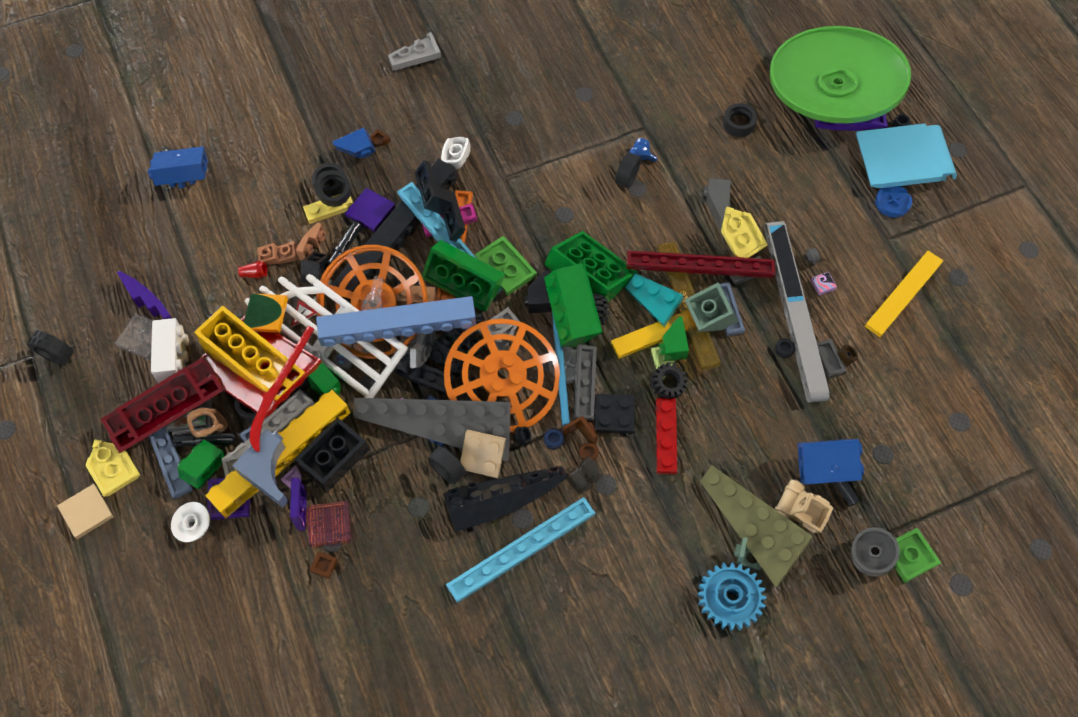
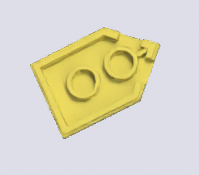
(742, 233)
(110, 468)

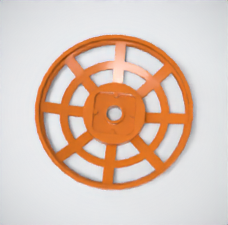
(388, 294)
(504, 360)

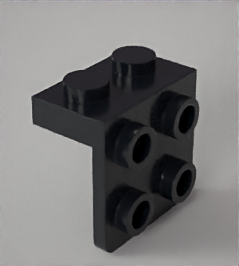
(443, 345)

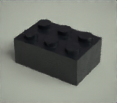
(332, 454)

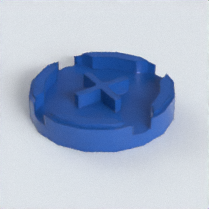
(893, 201)

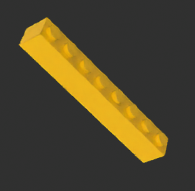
(296, 437)

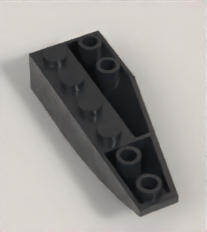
(499, 496)

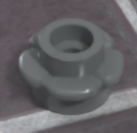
(812, 256)

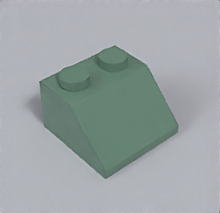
(711, 309)

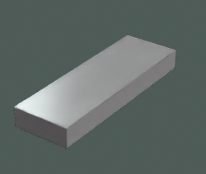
(290, 410)

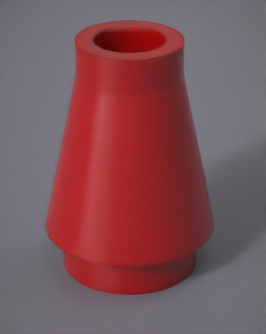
(254, 270)

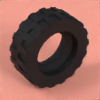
(50, 347)

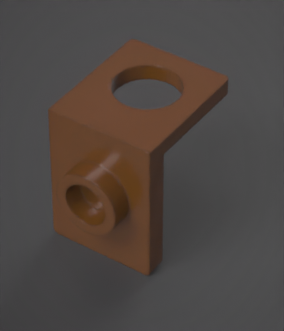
(587, 428)

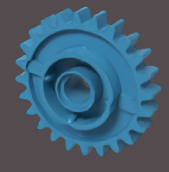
(723, 609)

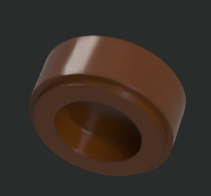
(588, 449)

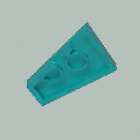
(656, 298)

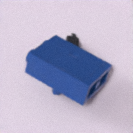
(178, 166)
(832, 462)

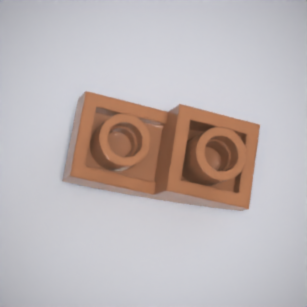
(311, 239)
(275, 254)

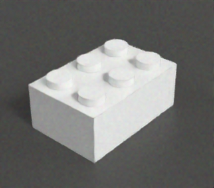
(168, 348)

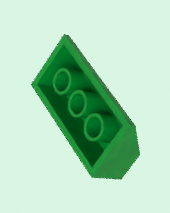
(462, 275)
(573, 305)

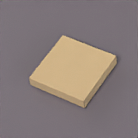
(85, 511)

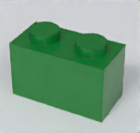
(200, 464)

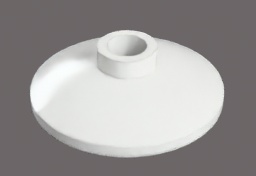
(183, 519)

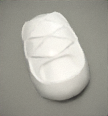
(456, 151)

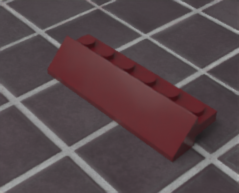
(162, 404)

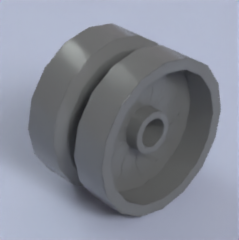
(882, 542)

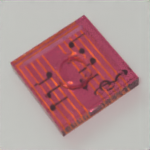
(329, 523)

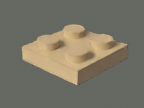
(482, 453)

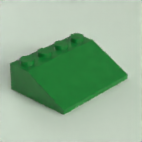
(604, 269)

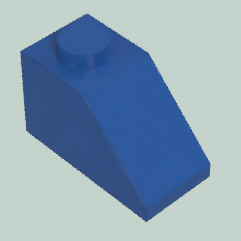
(356, 144)

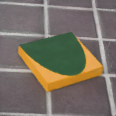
(266, 312)

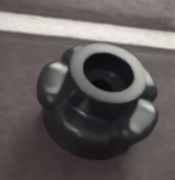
(901, 120)
(522, 435)

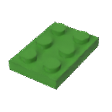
(509, 261)

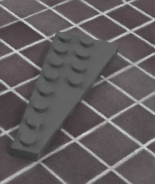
(438, 419)

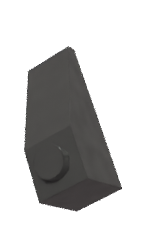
(717, 198)

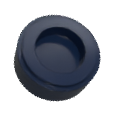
(553, 439)

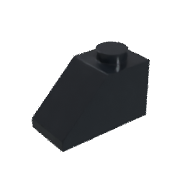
(314, 265)
(538, 296)

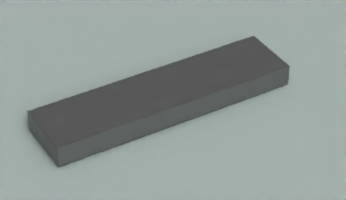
(585, 382)

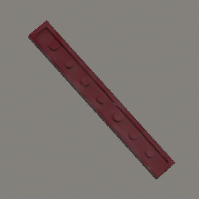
(701, 264)

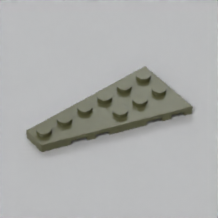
(769, 534)

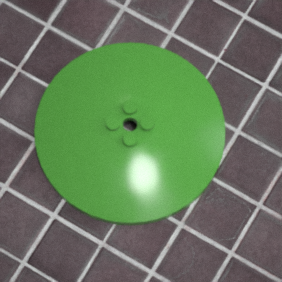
(866, 66)

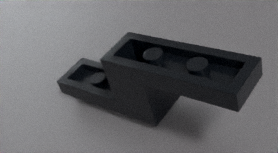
(440, 201)

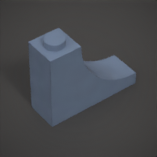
(261, 466)

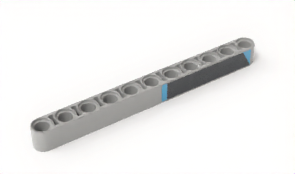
(796, 313)

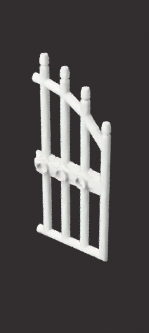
(323, 352)

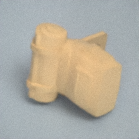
(804, 508)

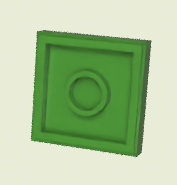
(914, 556)

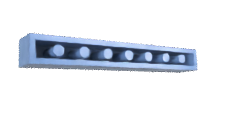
(396, 321)

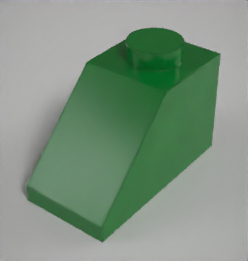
(674, 342)
(323, 381)

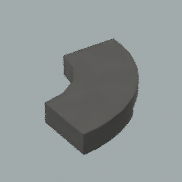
(420, 349)

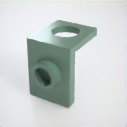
(741, 552)

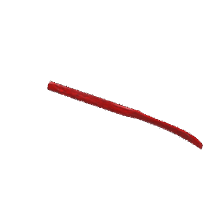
(269, 396)

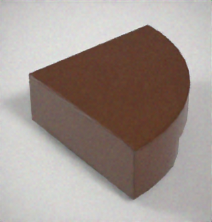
(379, 137)

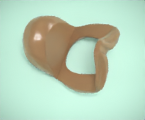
(218, 421)

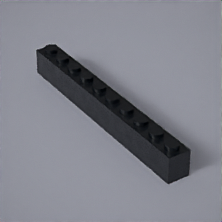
(395, 229)

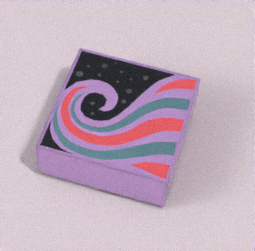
(823, 283)

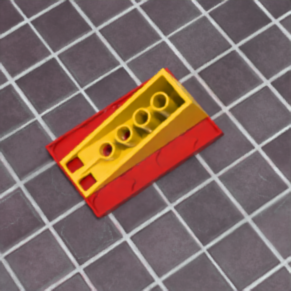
(251, 359)

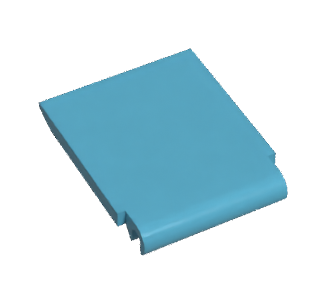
(905, 155)

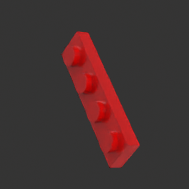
(666, 436)

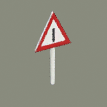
(305, 310)

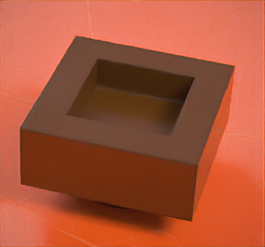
(323, 565)

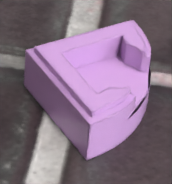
(293, 473)

